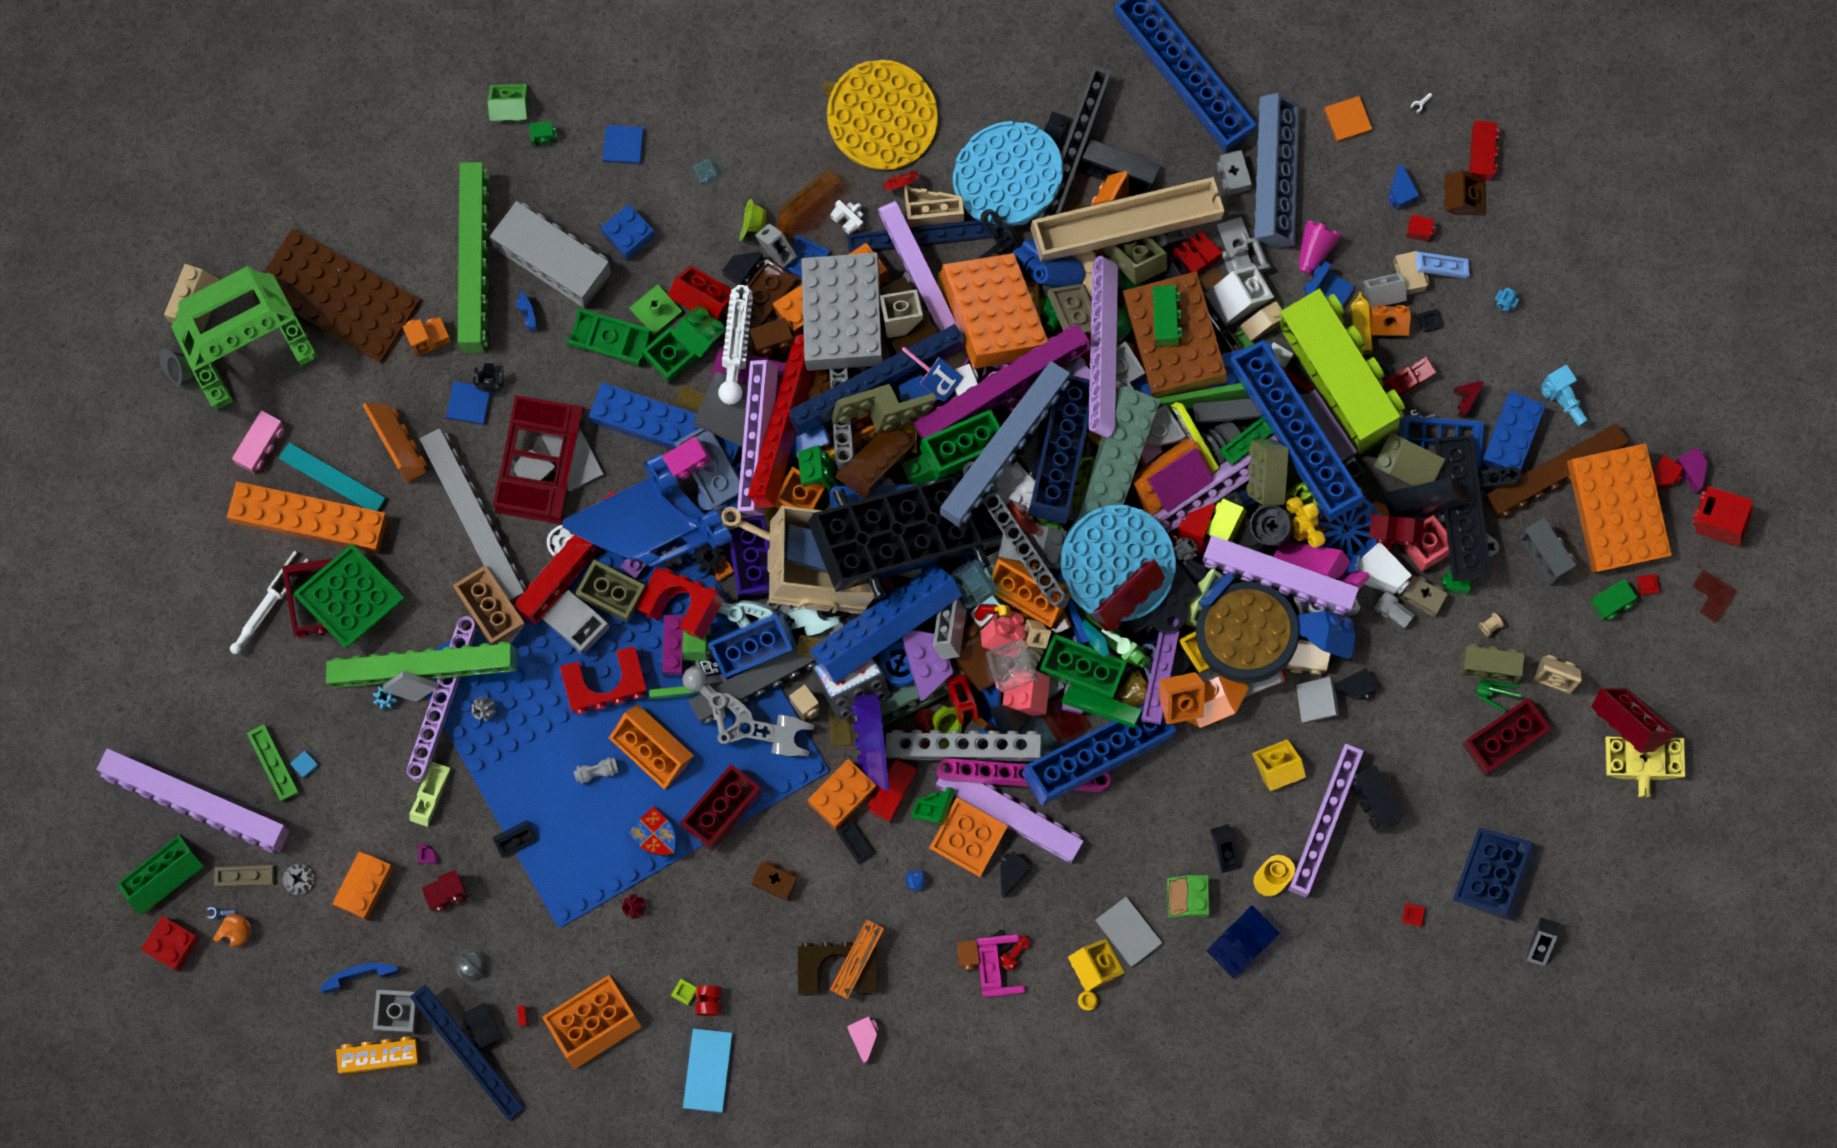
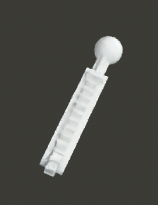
(736, 343)

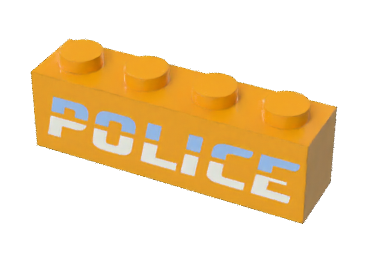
(377, 1056)

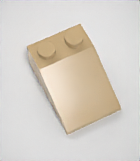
(1558, 674)

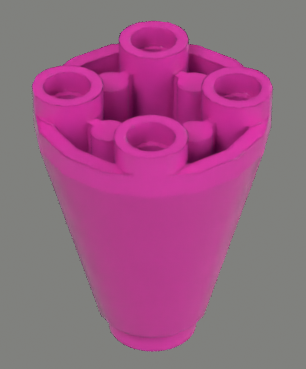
(1316, 246)

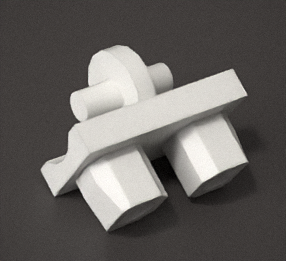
(849, 214)

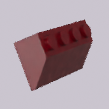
(1128, 595)
(1632, 719)

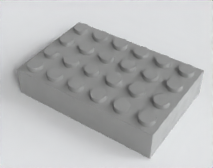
(841, 311)

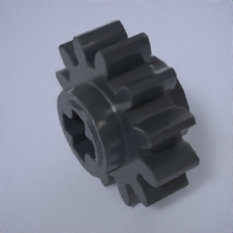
(699, 556)

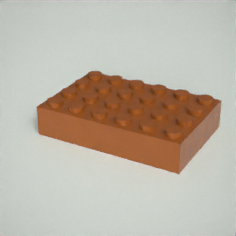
(1197, 358)

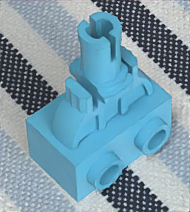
(1559, 387)

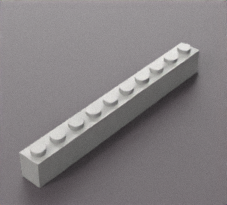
(470, 513)

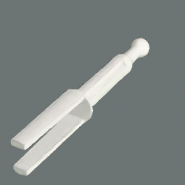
(263, 609)

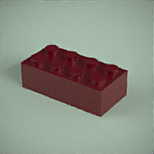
(1506, 736)
(721, 807)

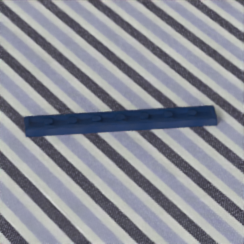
(923, 235)
(467, 1052)

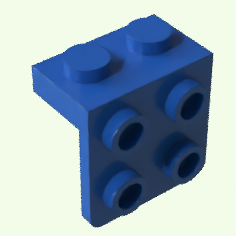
(1329, 284)

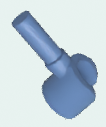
(219, 913)

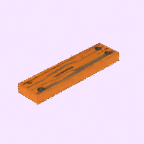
(857, 959)

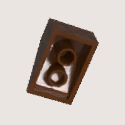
(973, 659)

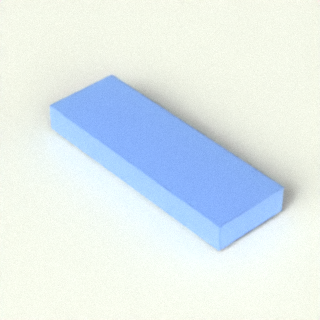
(1442, 265)

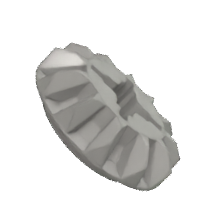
(299, 888)

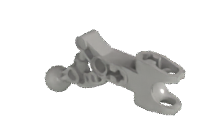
(780, 734)

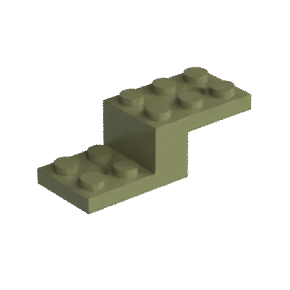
(882, 408)

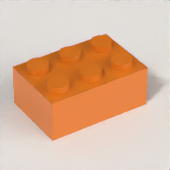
(841, 794)

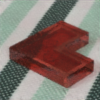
(1717, 592)

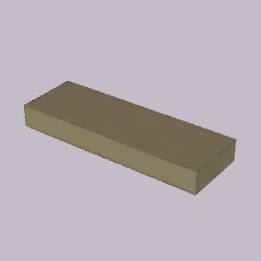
(244, 876)

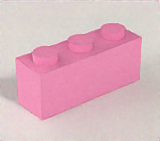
(258, 442)

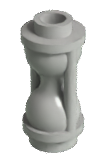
(604, 768)

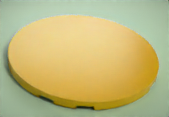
(882, 115)

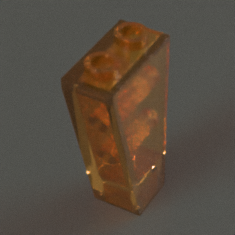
(806, 202)

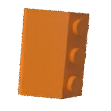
(363, 885)

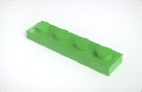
(272, 763)

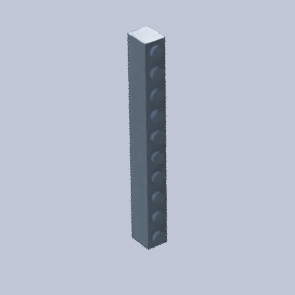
(1004, 444)

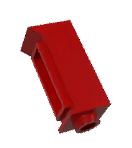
(959, 684)

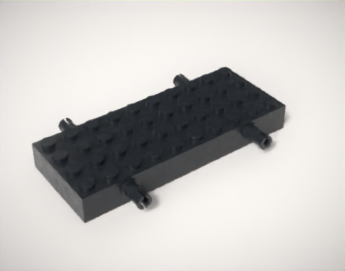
(898, 534)

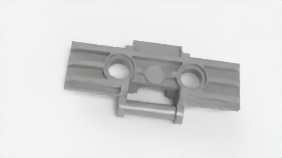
(1237, 257)

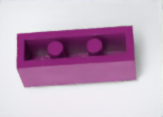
(672, 646)

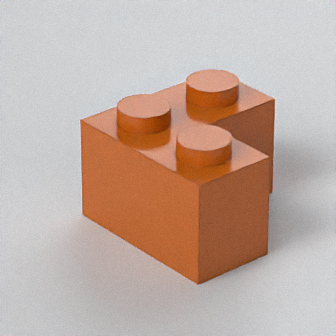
(426, 336)

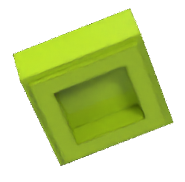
(684, 992)

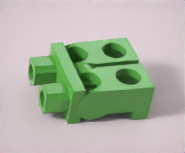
(1129, 650)

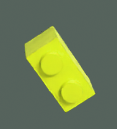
(1226, 520)

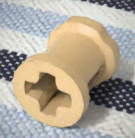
(1491, 625)

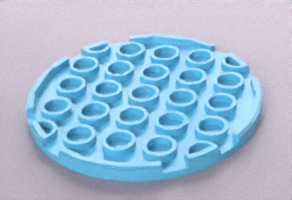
(1010, 171)
(1108, 549)

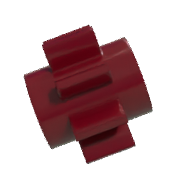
(634, 906)

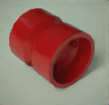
(708, 1000)

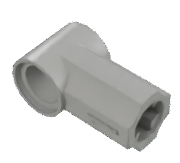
(1390, 607)

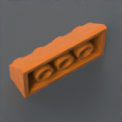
(1021, 591)
(650, 746)

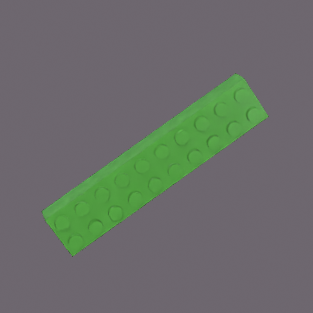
(472, 257)

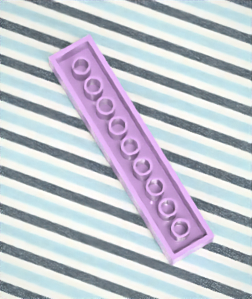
(190, 799)

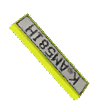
(1193, 433)

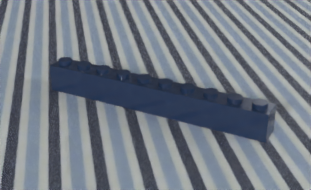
(890, 371)

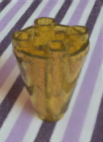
(1132, 689)

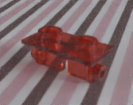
(924, 722)

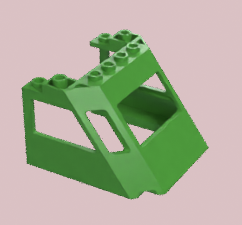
(238, 331)

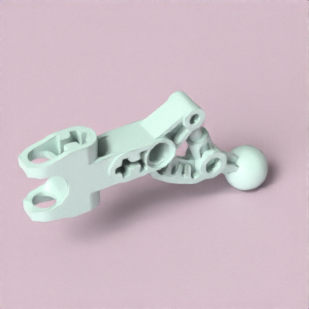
(812, 620)

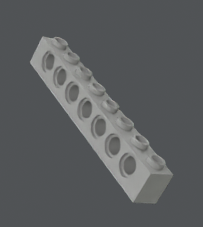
(1032, 752)

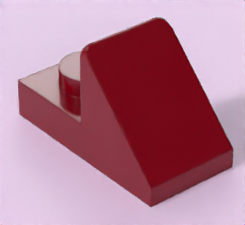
(1468, 392)

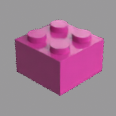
(687, 458)

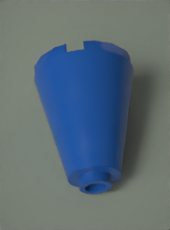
(1060, 272)

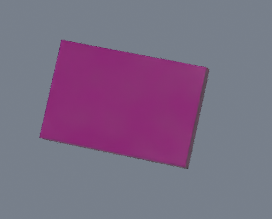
(1180, 479)

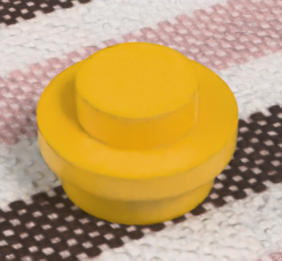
(1087, 1000)

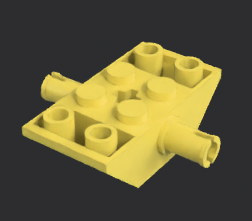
(1662, 764)

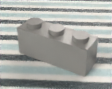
(949, 630)

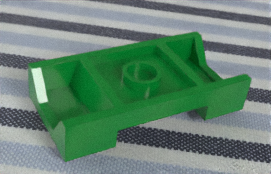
(609, 337)

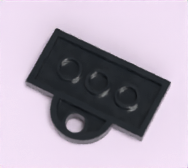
(1172, 606)

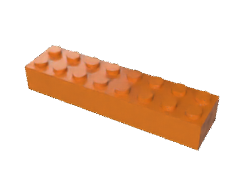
(307, 517)

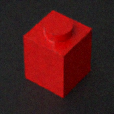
(1420, 228)

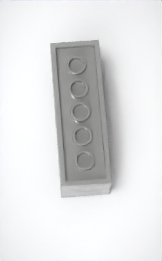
(551, 254)

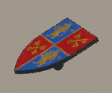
(654, 834)

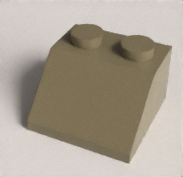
(900, 312)

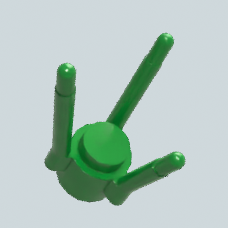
(1487, 687)

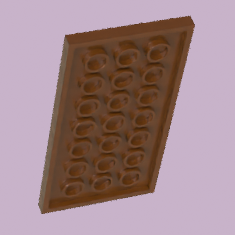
(341, 295)

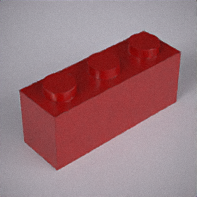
(1483, 149)
(887, 802)

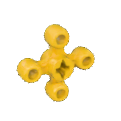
(1305, 522)

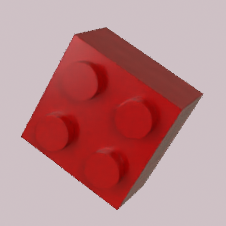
(170, 944)

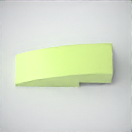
(429, 794)

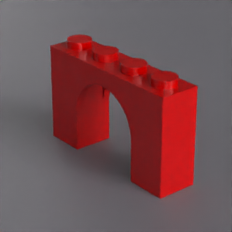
(665, 585)
(630, 686)

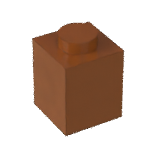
(967, 955)

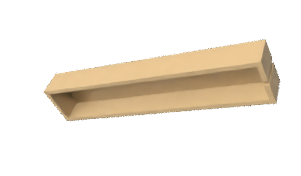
(1127, 219)

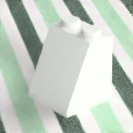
(1239, 294)
(1384, 571)

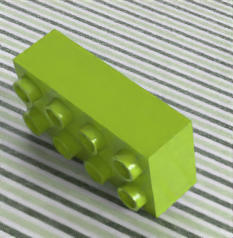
(1339, 370)

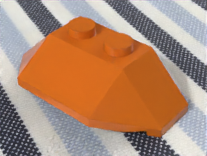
(1220, 700)

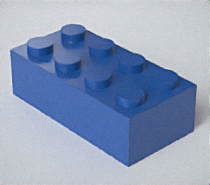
(1513, 432)
(752, 644)

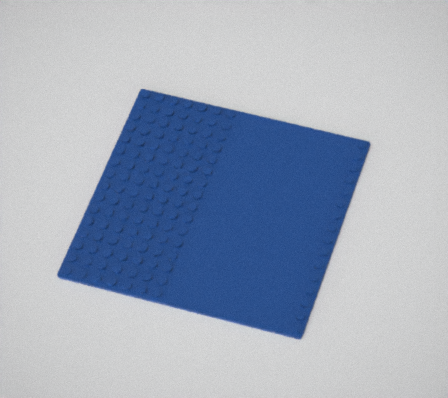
(534, 742)

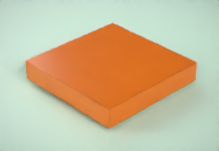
(1348, 119)

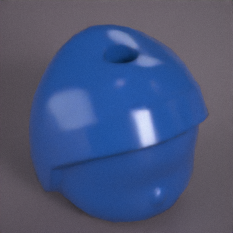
(915, 880)

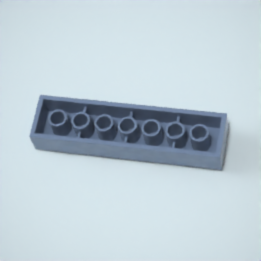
(1277, 171)

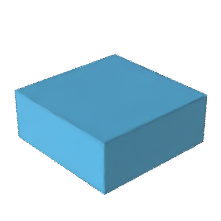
(304, 764)

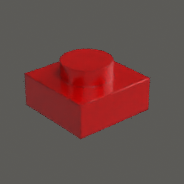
(1647, 584)

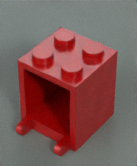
(1728, 517)

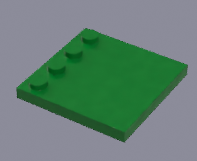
(348, 596)

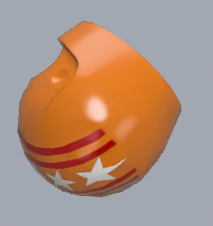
(235, 928)

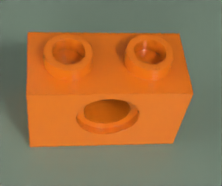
(1398, 326)

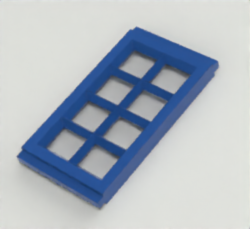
(1477, 430)

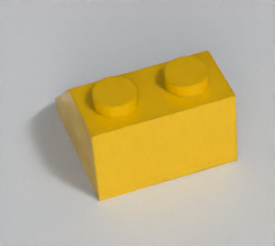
(1279, 765)
(1096, 964)

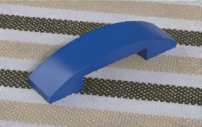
(334, 982)

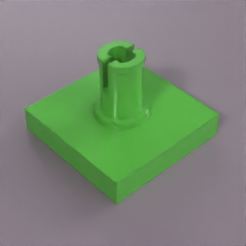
(655, 310)

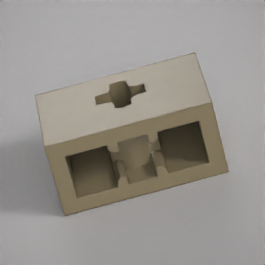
(1414, 593)

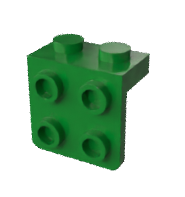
(817, 467)

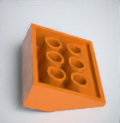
(395, 440)
(591, 1022)

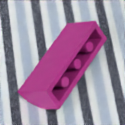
(1319, 559)

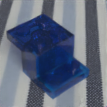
(1243, 941)

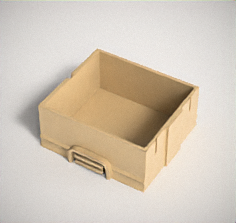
(801, 585)

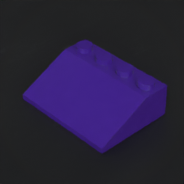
(870, 739)

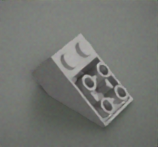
(575, 622)

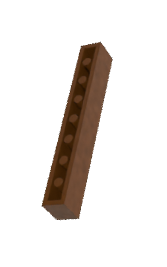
(1552, 472)

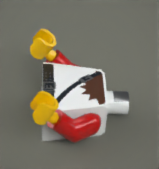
(989, 610)

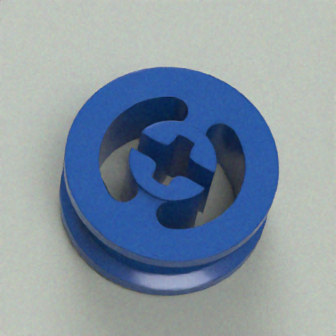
(886, 659)

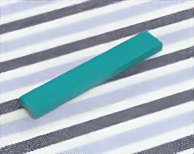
(331, 478)

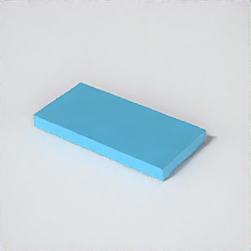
(707, 1070)

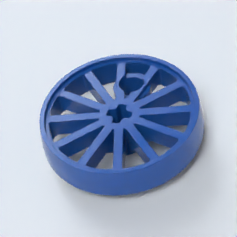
(1351, 524)

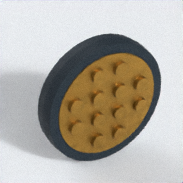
(1247, 633)

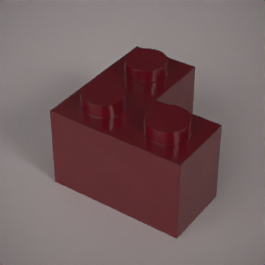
(1394, 529)
(445, 891)

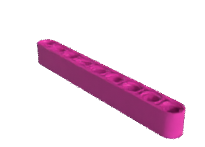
(995, 777)

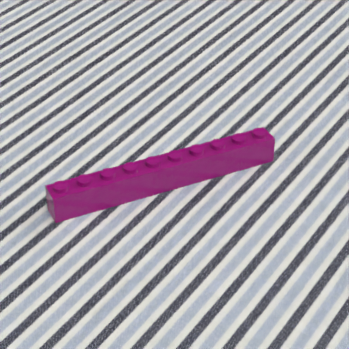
(1006, 382)

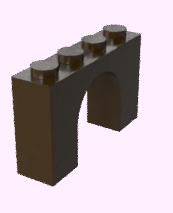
(922, 330)
(812, 957)

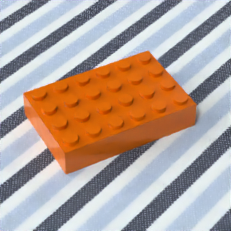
(992, 309)
(1619, 508)

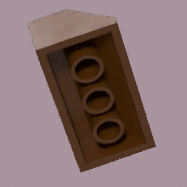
(876, 462)

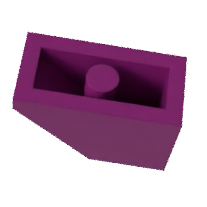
(1694, 468)

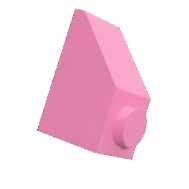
(864, 1036)

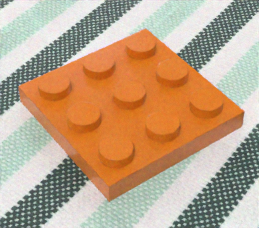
(968, 836)

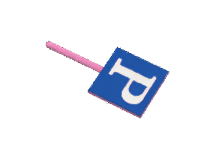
(940, 378)

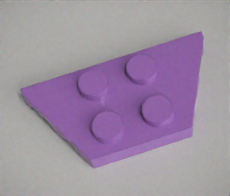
(925, 663)

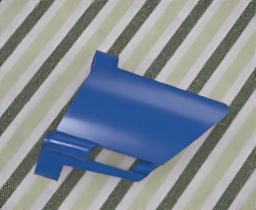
(648, 518)

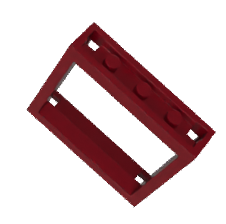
(299, 570)

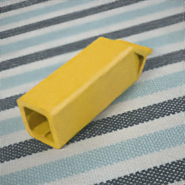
(1361, 320)

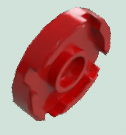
(900, 180)

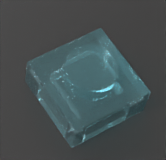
(704, 171)

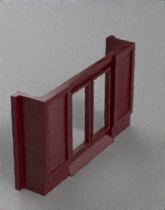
(533, 497)

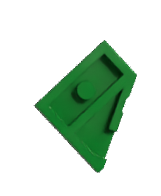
(933, 807)

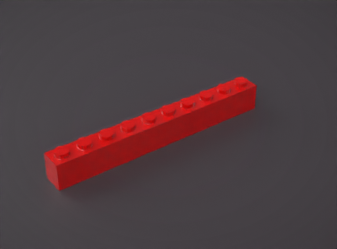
(780, 432)

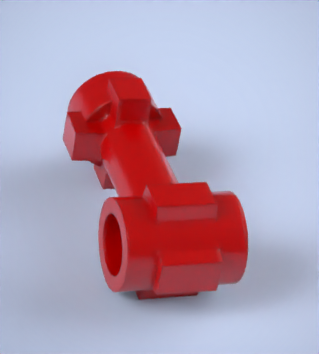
(1008, 961)

